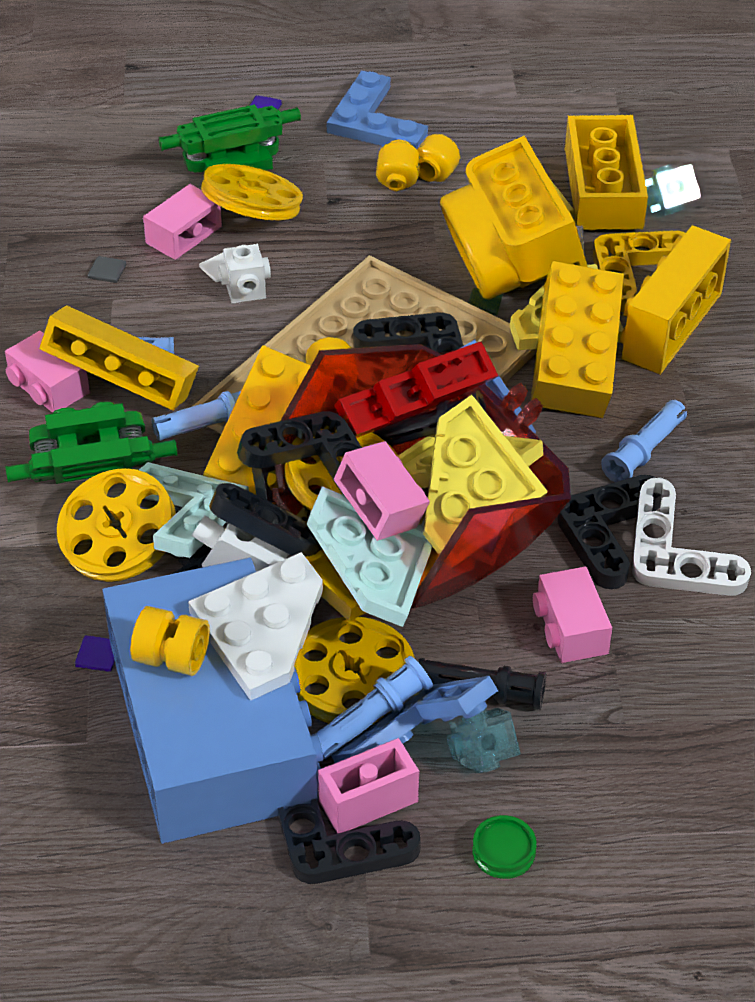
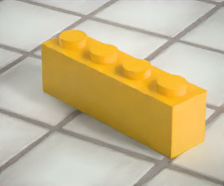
(118, 357)

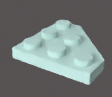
(377, 573)

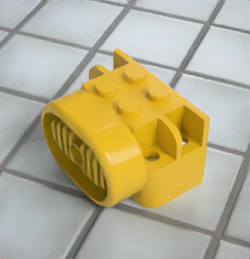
(510, 221)

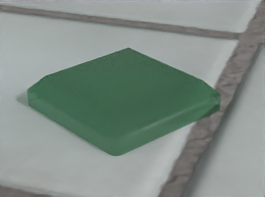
(491, 306)

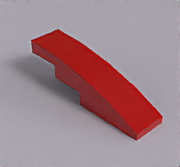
(417, 389)

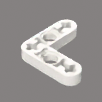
(662, 552)

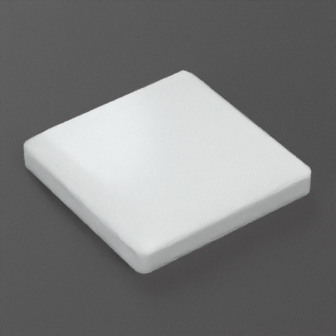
(210, 266)

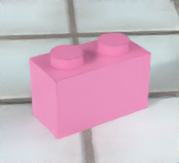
(181, 222)
(44, 376)
(381, 490)
(572, 615)
(368, 786)

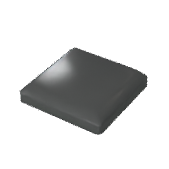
(107, 269)

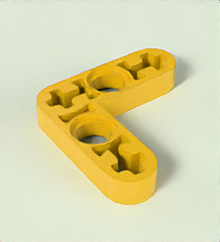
(626, 255)

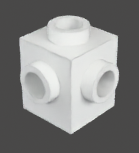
(241, 266)

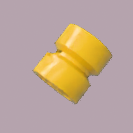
(176, 642)

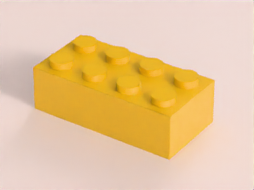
(605, 172)
(674, 299)
(577, 339)

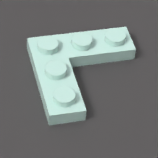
(194, 495)

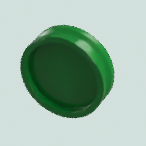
(504, 846)

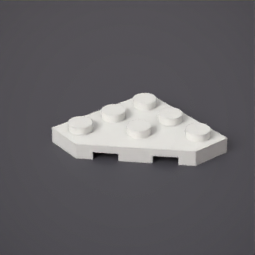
(262, 622)

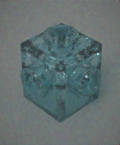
(671, 188)
(483, 740)

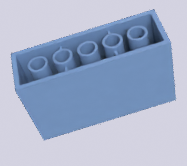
(199, 738)

